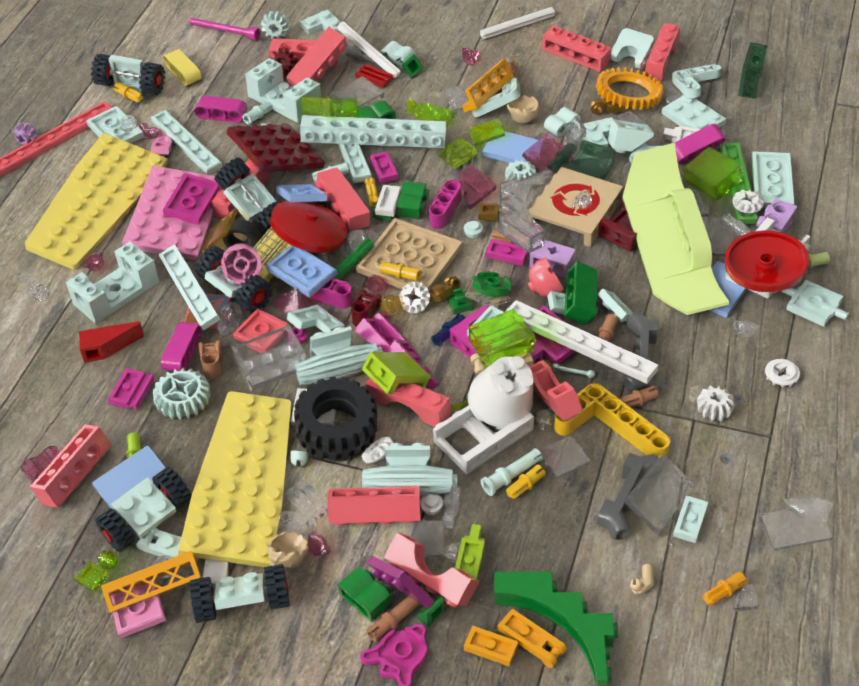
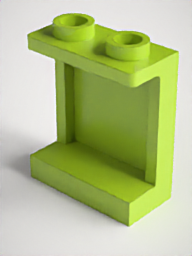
(392, 368)

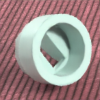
(299, 456)

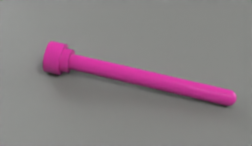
(252, 33)

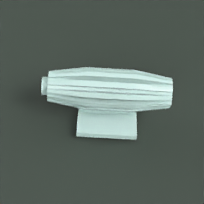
(333, 357)
(410, 468)

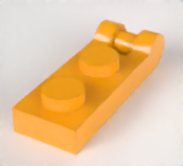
(532, 637)

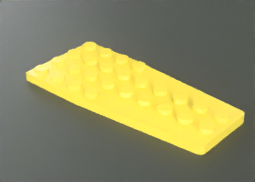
(92, 201)
(240, 482)

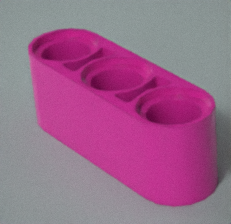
(220, 109)
(696, 143)
(445, 204)
(335, 293)
(181, 346)

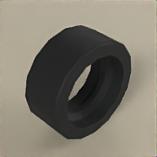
(244, 227)

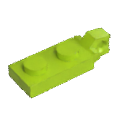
(471, 552)

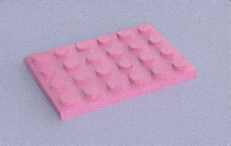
(157, 232)

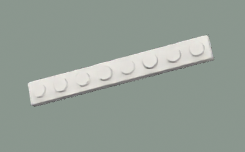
(586, 343)

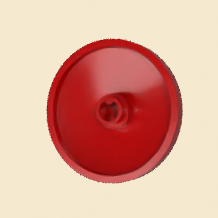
(308, 226)
(766, 261)

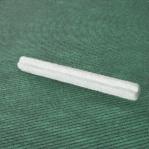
(517, 23)
(368, 49)

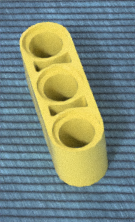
(182, 67)

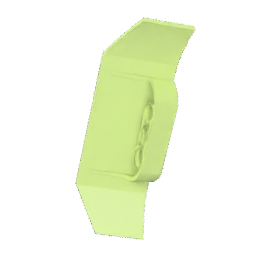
(671, 233)

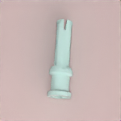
(503, 476)

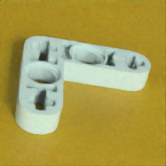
(687, 79)
(509, 93)

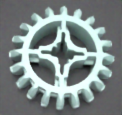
(181, 393)

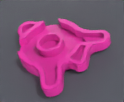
(399, 654)

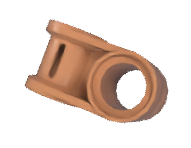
(211, 359)

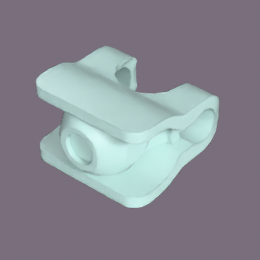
(632, 44)

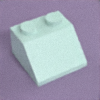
(628, 135)

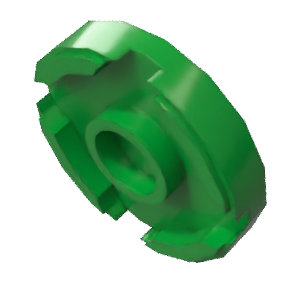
(491, 284)

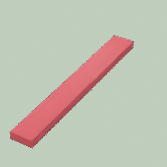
(50, 139)

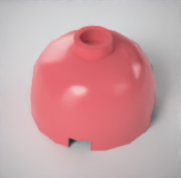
(543, 279)

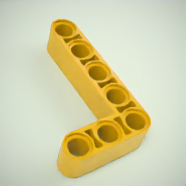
(618, 416)

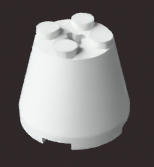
(502, 392)

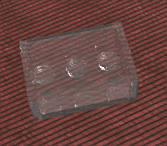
(268, 357)

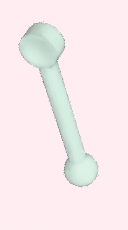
(590, 373)

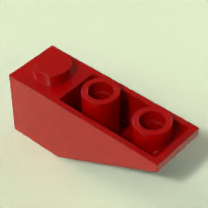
(106, 341)

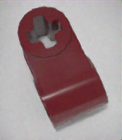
(365, 306)

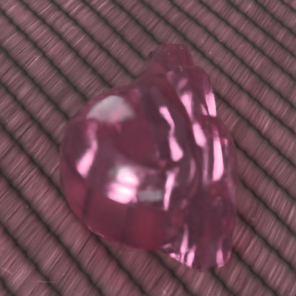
(94, 261)
(376, 284)
(317, 544)

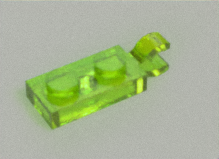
(429, 112)

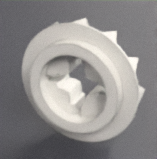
(744, 205)
(418, 304)
(778, 366)
(376, 450)

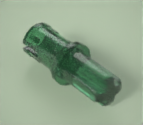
(562, 157)

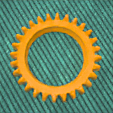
(610, 76)

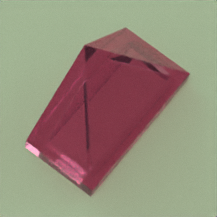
(290, 301)

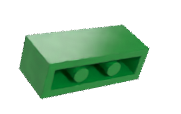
(581, 293)

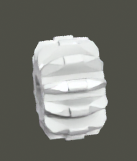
(715, 403)

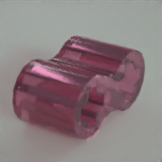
(36, 465)

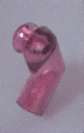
(150, 133)

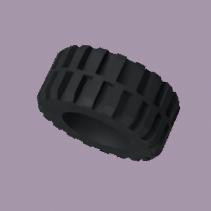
(335, 441)

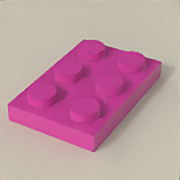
(191, 198)
(552, 350)

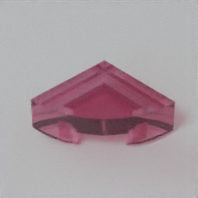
(469, 56)

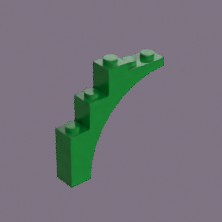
(539, 594)

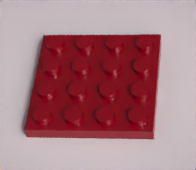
(275, 147)

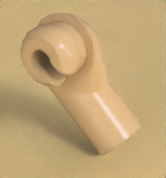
(646, 582)

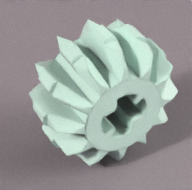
(281, 25)
(519, 170)

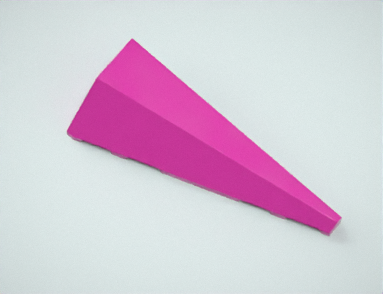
(385, 335)

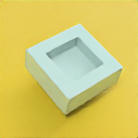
(556, 302)

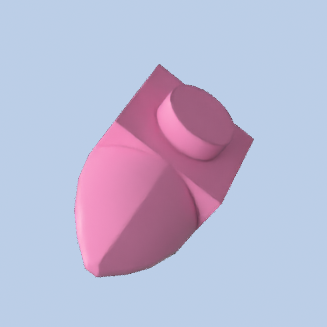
(162, 145)

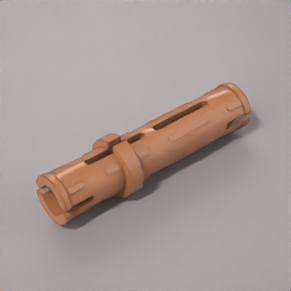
(390, 619)

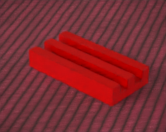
(374, 75)

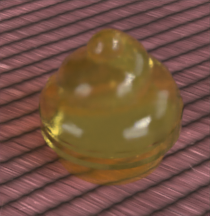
(390, 304)

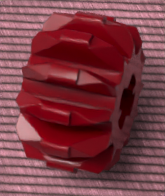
(286, 56)

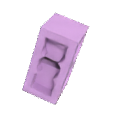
(782, 214)

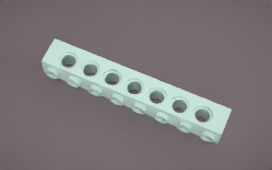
(373, 131)

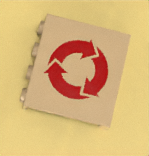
(557, 201)

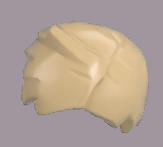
(524, 109)
(287, 549)

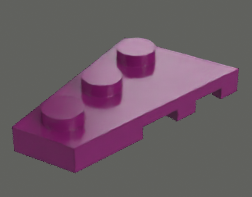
(399, 579)

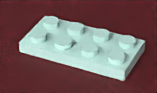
(772, 176)

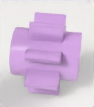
(25, 133)

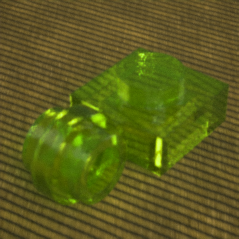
(95, 574)

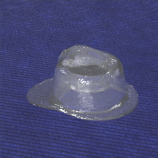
(355, 238)

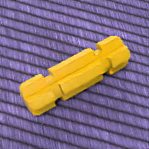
(371, 191)

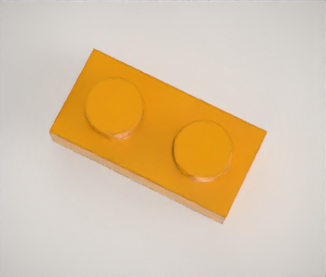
(491, 646)

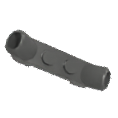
(646, 331)
(612, 513)

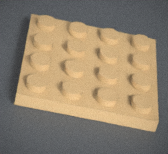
(414, 248)

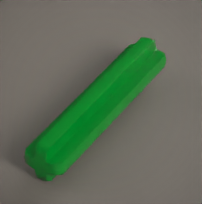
(353, 258)

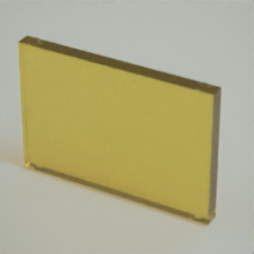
(219, 230)

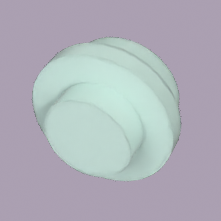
(473, 229)

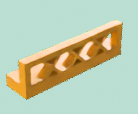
(491, 87)
(150, 573)

